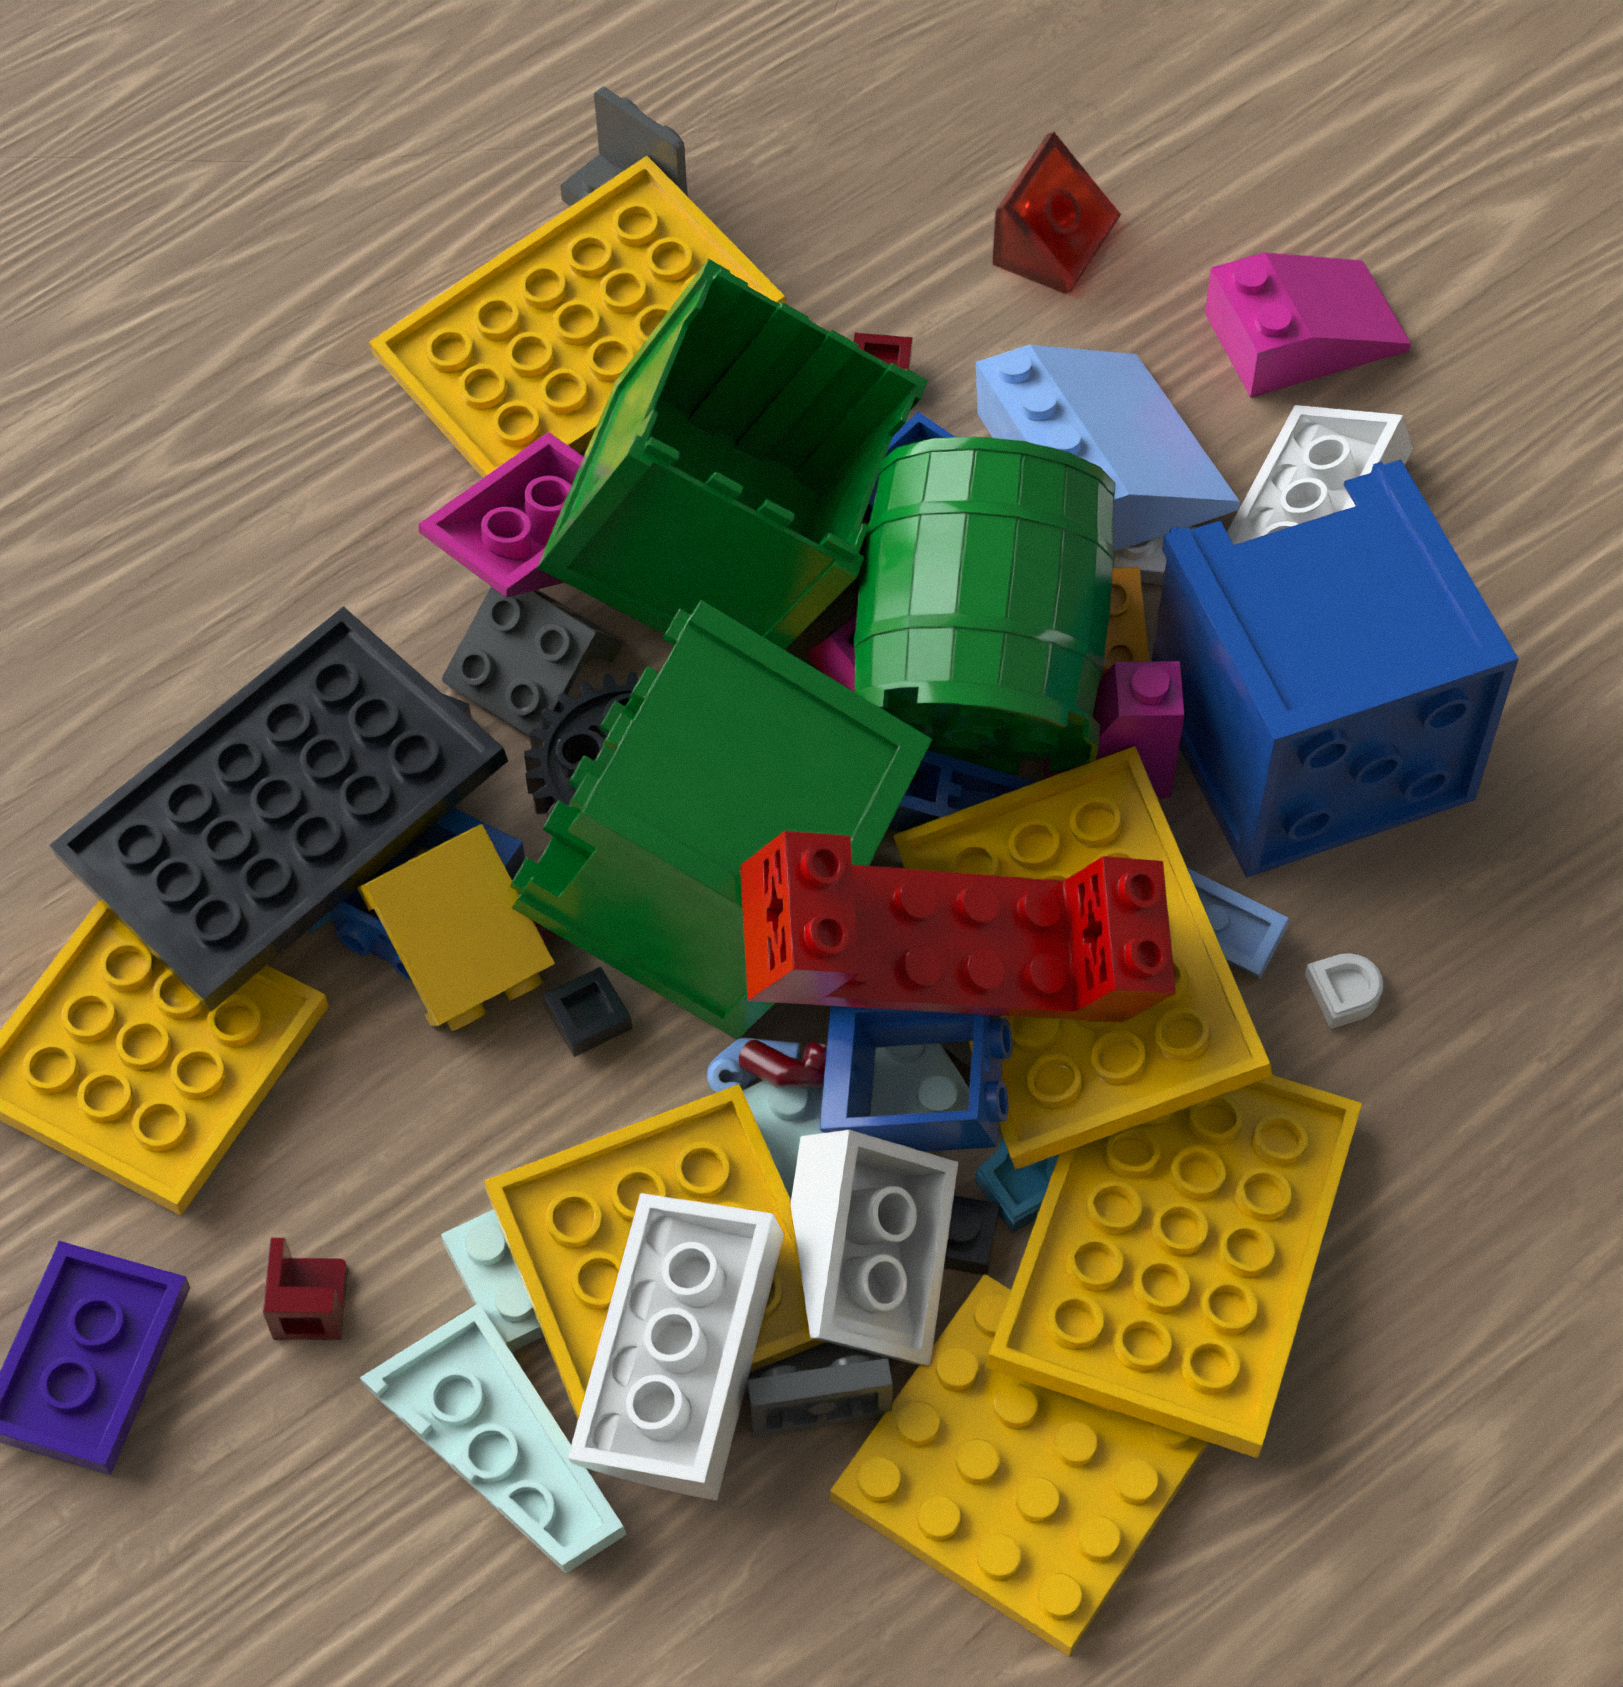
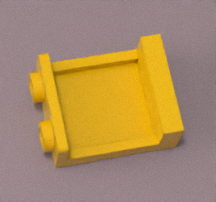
(458, 928)

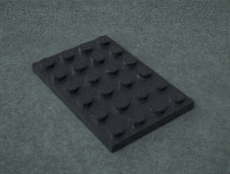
(278, 806)

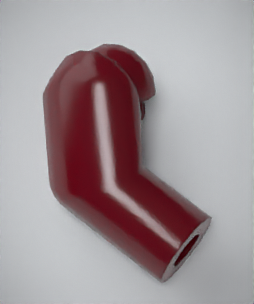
(783, 1070)

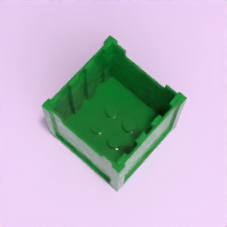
(731, 465)
(692, 786)

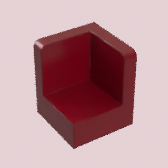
(304, 1295)

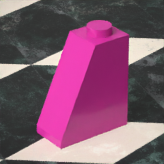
(1143, 709)

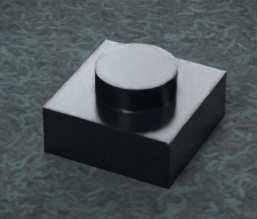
(587, 1011)
(971, 1235)

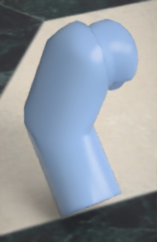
(725, 1068)

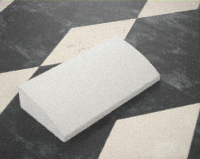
(1312, 461)
(678, 1345)

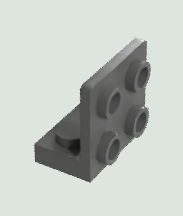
(623, 140)
(525, 655)
(818, 1390)

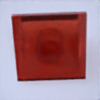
(1052, 219)

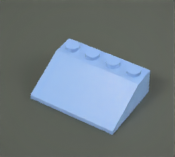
(1114, 417)

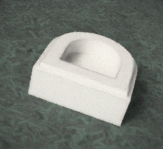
(1345, 987)

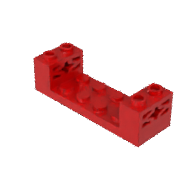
(951, 938)

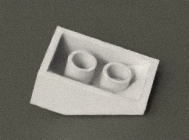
(872, 1241)

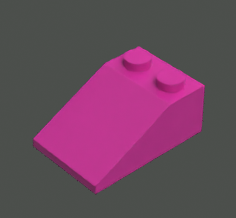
(1299, 318)
(508, 517)

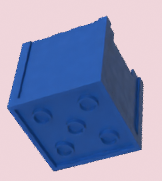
(1331, 672)

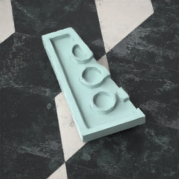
(491, 1427)

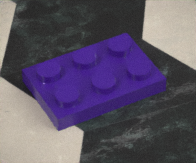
(86, 1355)

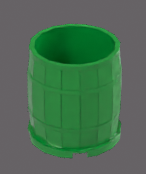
(988, 599)

